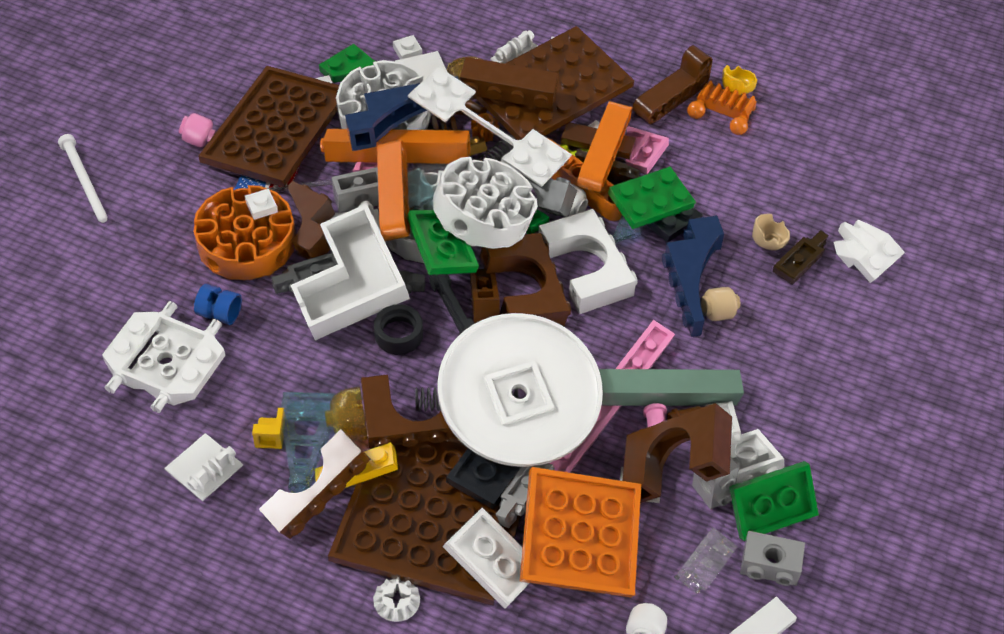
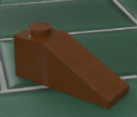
(484, 295)

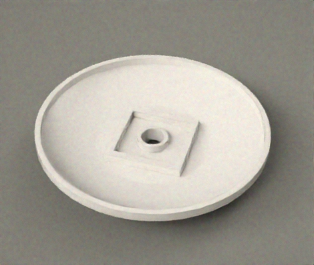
(527, 355)

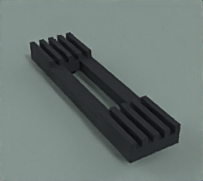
(442, 284)

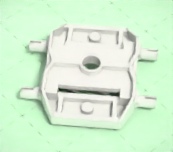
(192, 351)

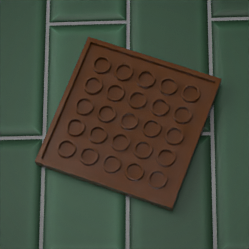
(406, 517)

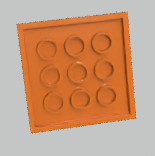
(581, 532)

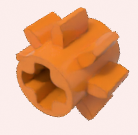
(481, 131)

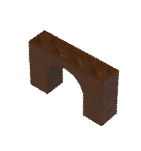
(533, 259)
(388, 426)
(649, 448)

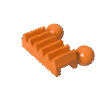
(725, 103)

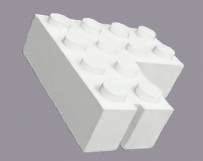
(359, 284)

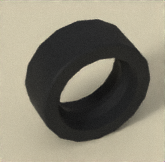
(394, 313)

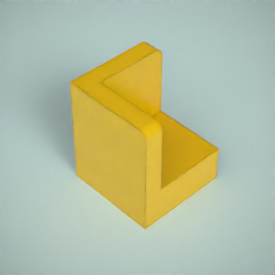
(269, 431)

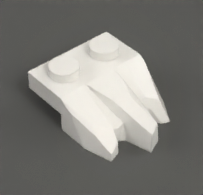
(867, 249)

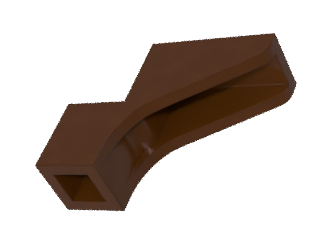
(314, 210)

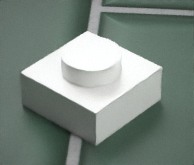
(407, 47)
(261, 204)

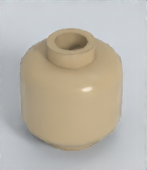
(720, 304)

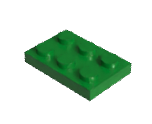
(651, 197)
(439, 248)
(774, 500)

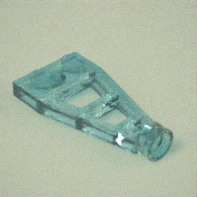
(304, 407)

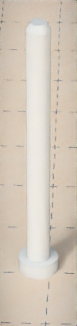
(68, 142)

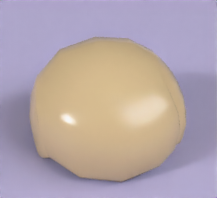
(769, 233)

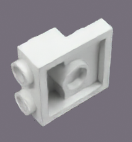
(756, 456)

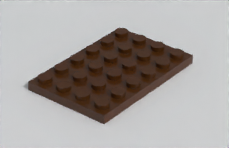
(584, 82)
(273, 126)

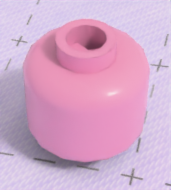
(196, 130)

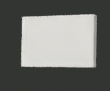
(489, 556)

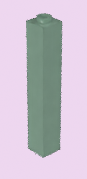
(670, 387)

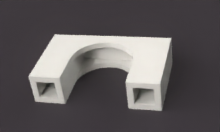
(588, 233)

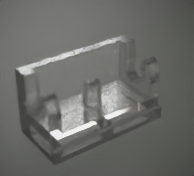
(706, 561)

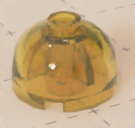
(347, 414)

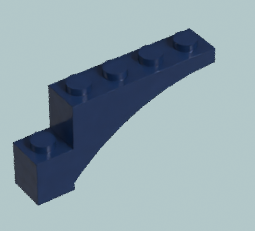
(383, 112)
(686, 264)

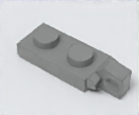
(515, 496)

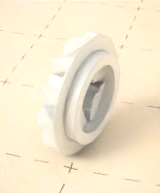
(405, 608)

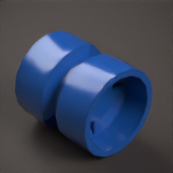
(214, 303)

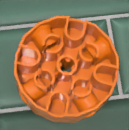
(235, 242)

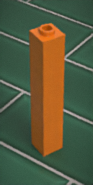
(420, 146)

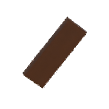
(582, 137)

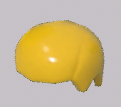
(739, 79)

